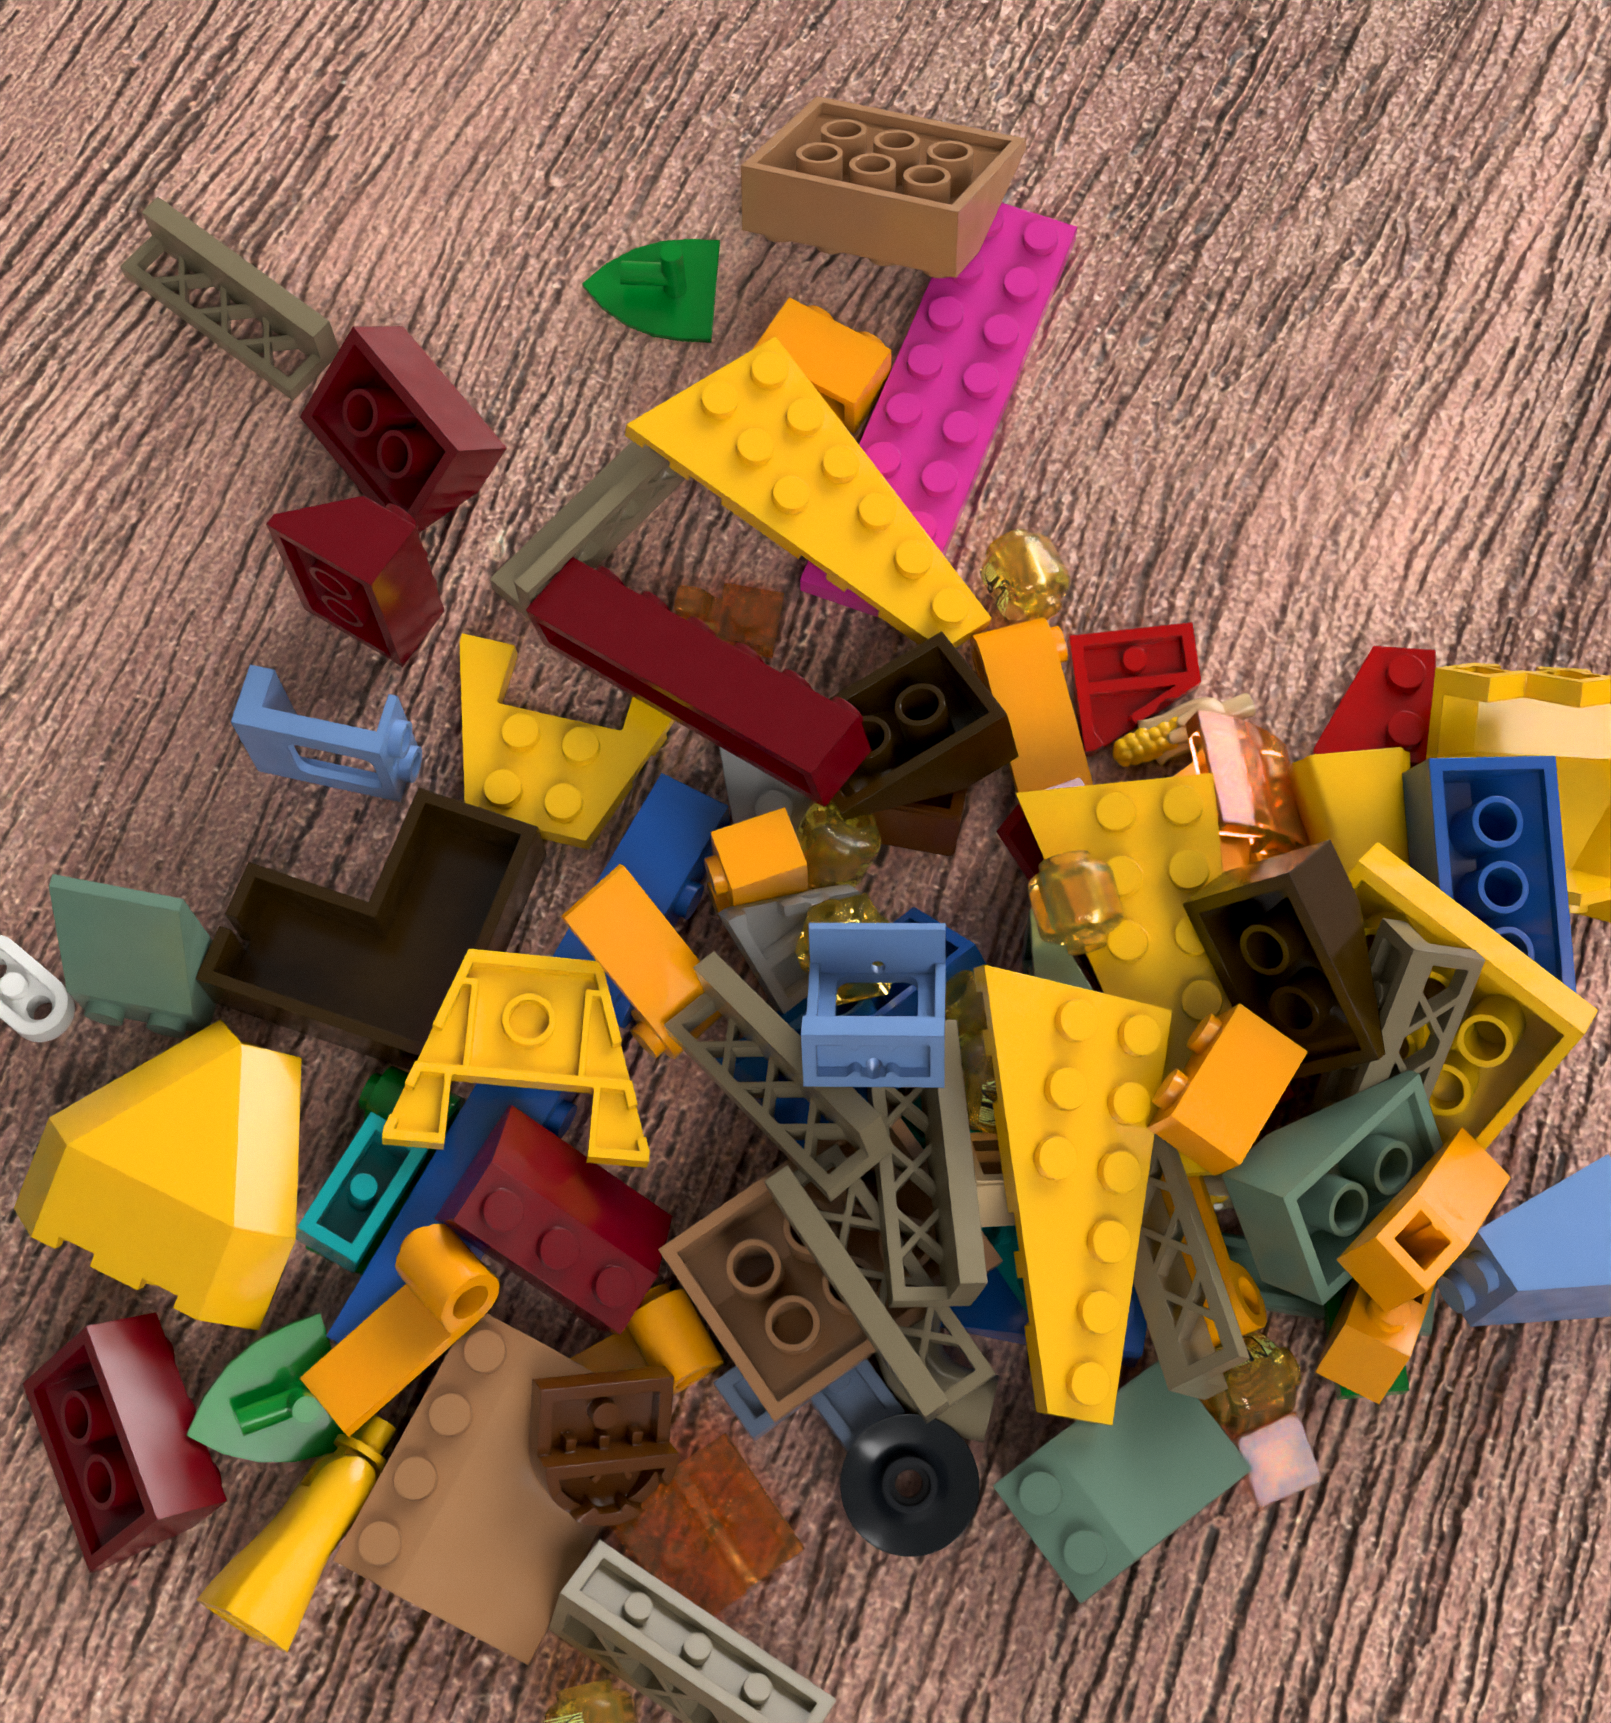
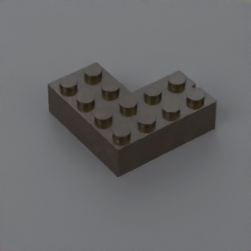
(383, 966)

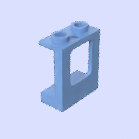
(272, 728)
(875, 1048)

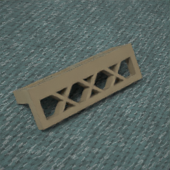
(237, 281)
(589, 523)
(1399, 972)
(775, 1040)
(949, 1184)
(1167, 1294)
(863, 1303)
(677, 1649)

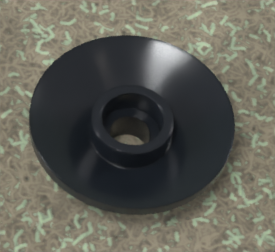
(916, 1522)

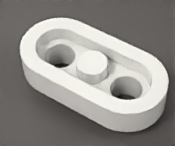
(26, 988)

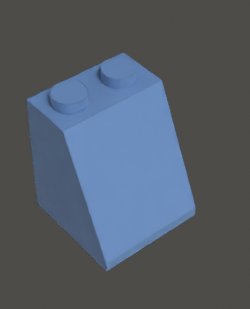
(1540, 1258)

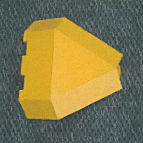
(1541, 713)
(179, 1176)

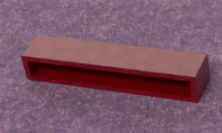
(701, 680)

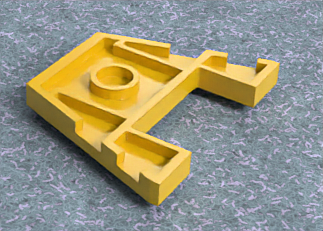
(541, 765)
(525, 1027)

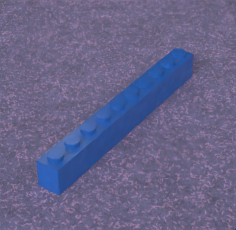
(666, 858)

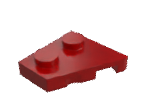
(1129, 678)
(1385, 705)

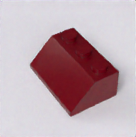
(401, 425)
(361, 572)
(559, 1222)
(119, 1439)

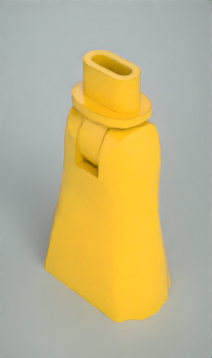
(1353, 801)
(276, 1574)

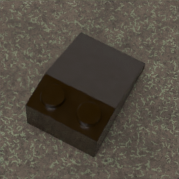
(927, 730)
(1295, 953)

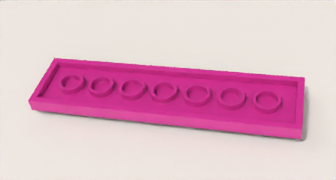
(959, 376)

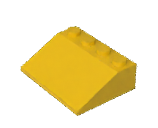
(1516, 1018)

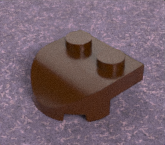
(603, 1441)

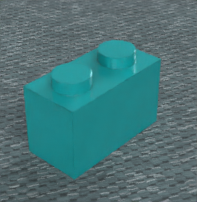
(359, 1196)

